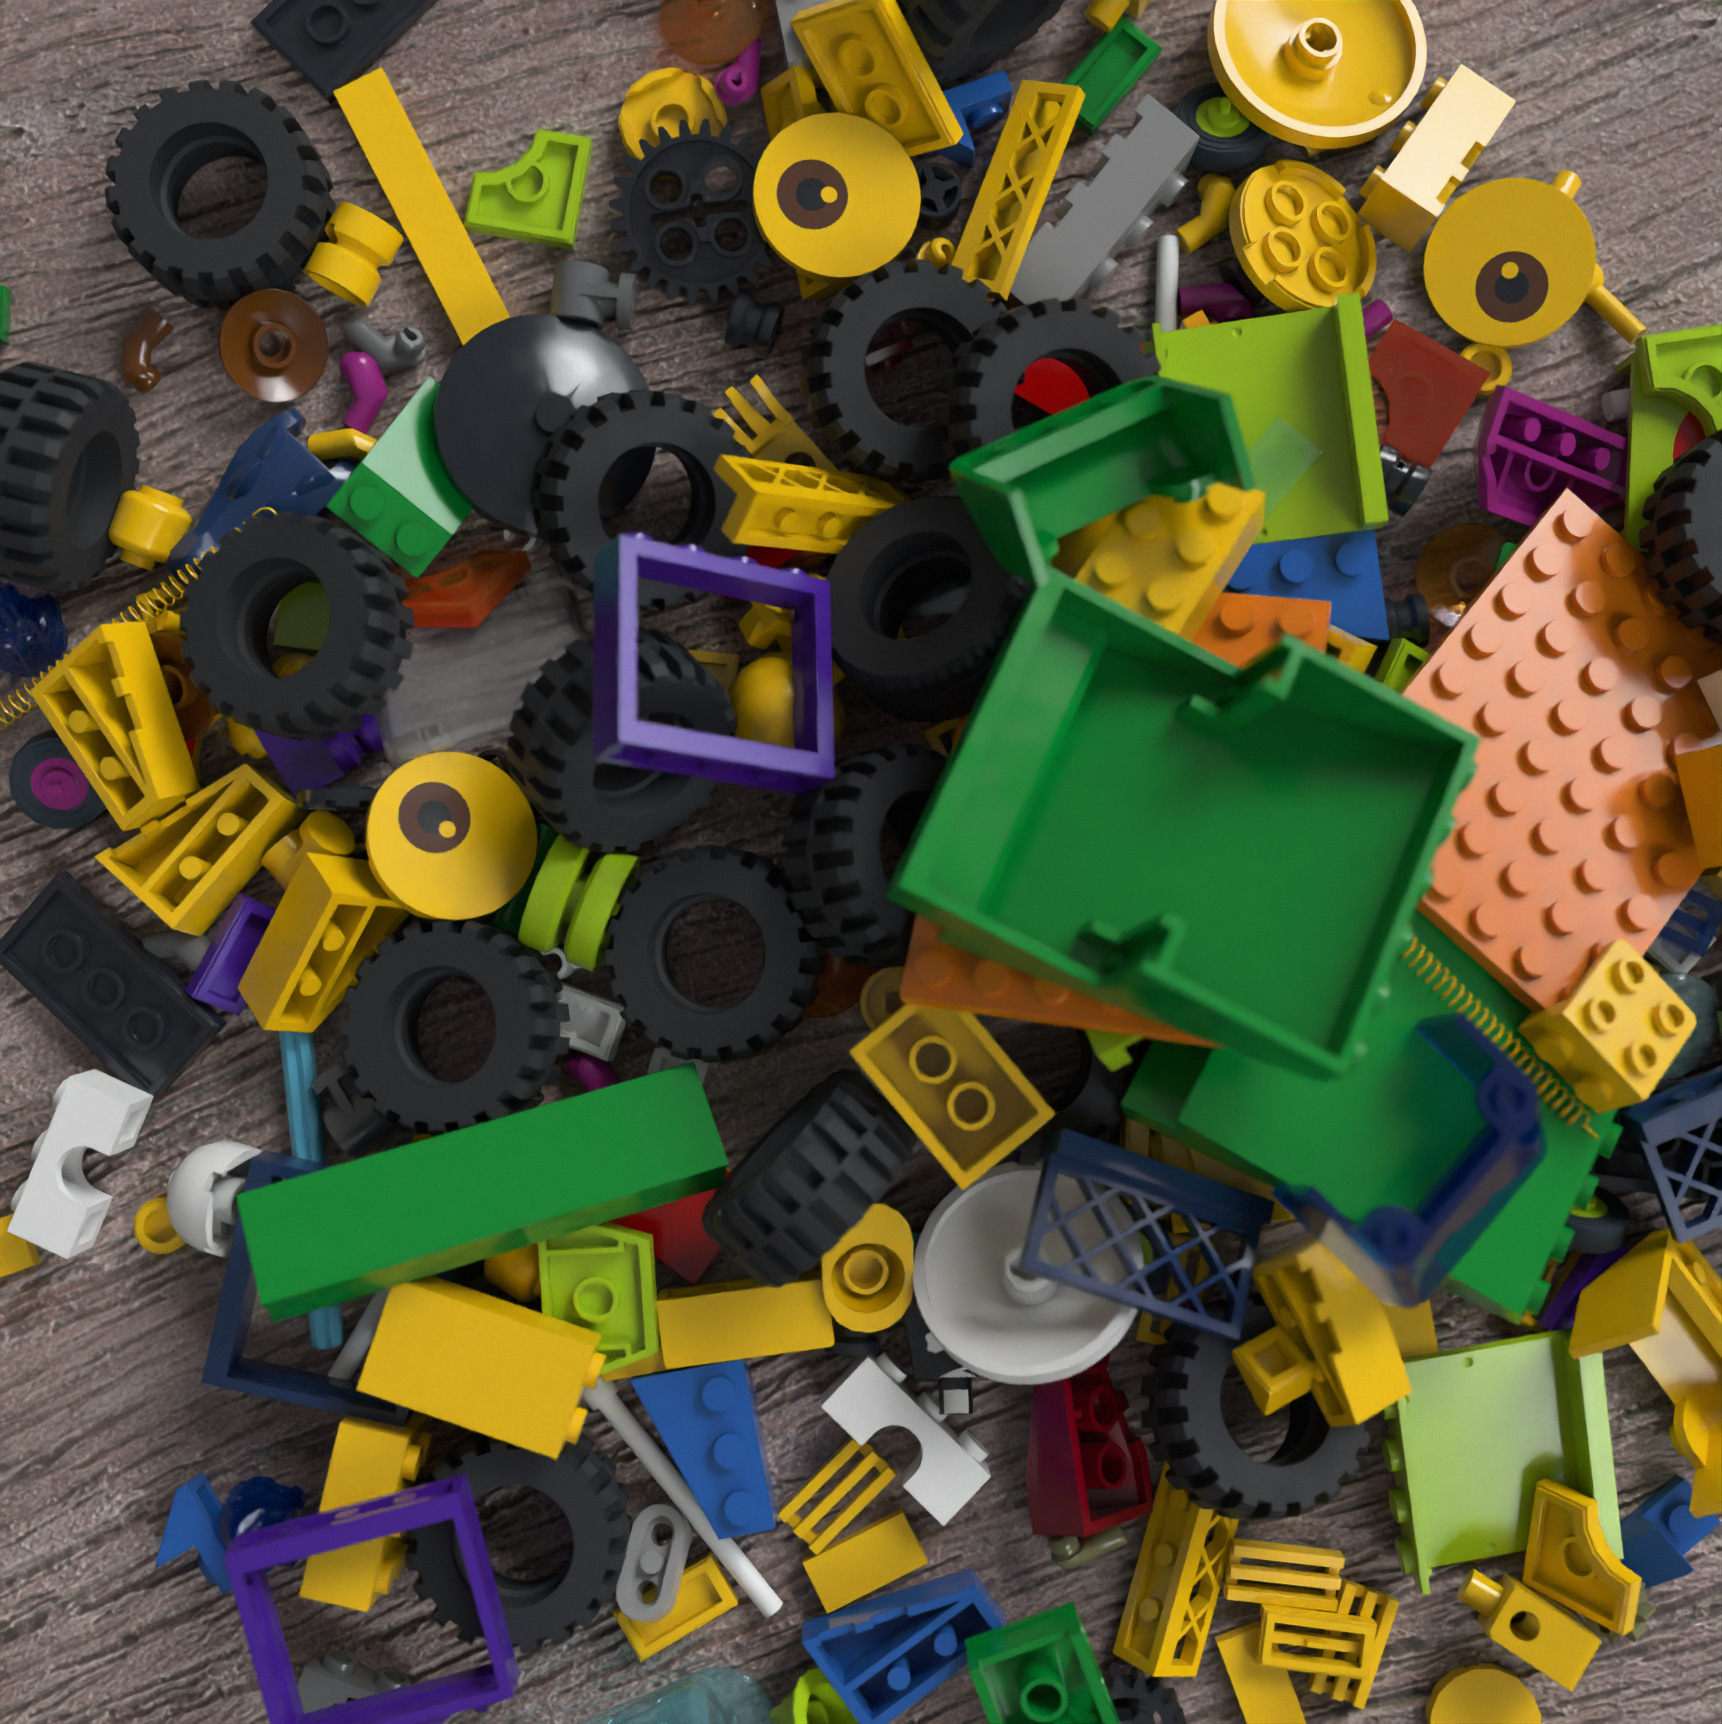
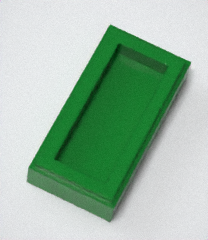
(1111, 72)

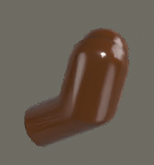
(137, 350)

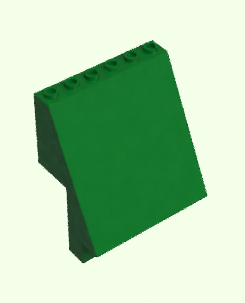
(1188, 828)
(1389, 1123)

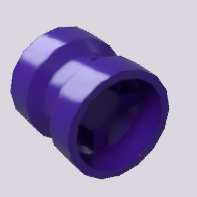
(350, 748)

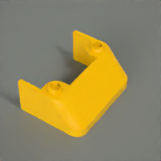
(1670, 1313)

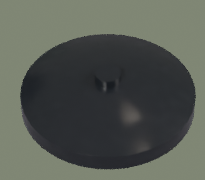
(509, 397)

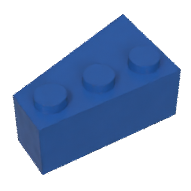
(716, 1440)
(900, 1644)

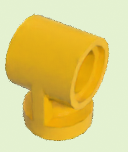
(318, 833)

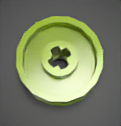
(576, 899)

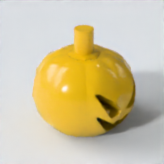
(765, 699)

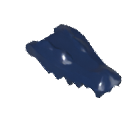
(265, 472)

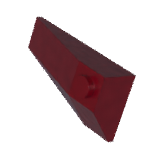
(1082, 1459)

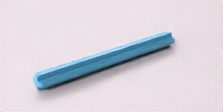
(308, 1143)

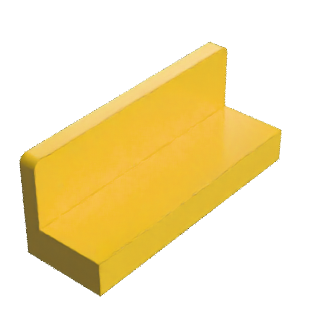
(742, 1320)

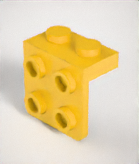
(1612, 1030)

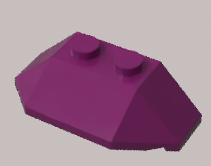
(1536, 451)

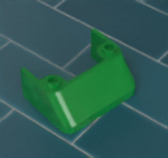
(1097, 460)

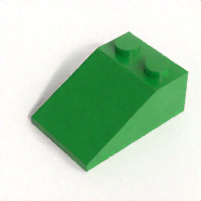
(400, 490)

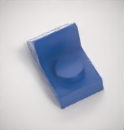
(979, 104)
(195, 1523)
(1662, 1532)

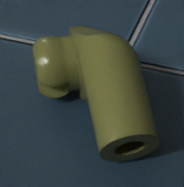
(1074, 1551)

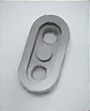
(651, 1563)

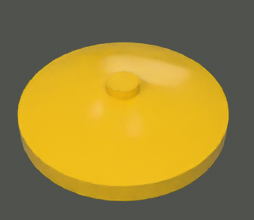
(1312, 63)

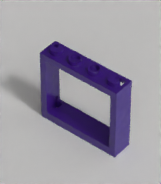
(698, 754)
(351, 1524)

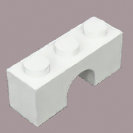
(57, 1202)
(947, 1465)

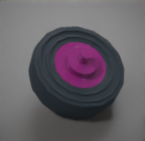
(52, 785)

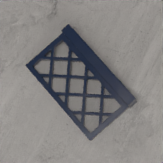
(1674, 1114)
(1160, 1186)

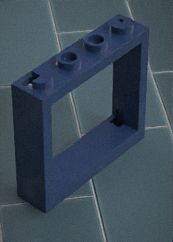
(225, 1359)

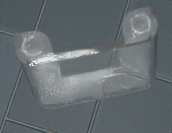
(471, 679)

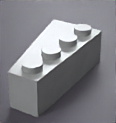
(1109, 211)

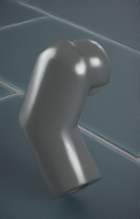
(388, 351)
(178, 944)

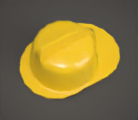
(870, 1272)

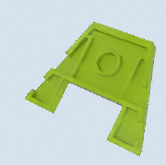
(606, 1285)

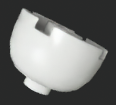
(204, 1194)

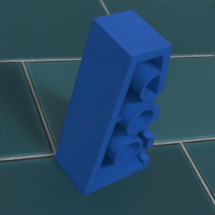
(1322, 568)

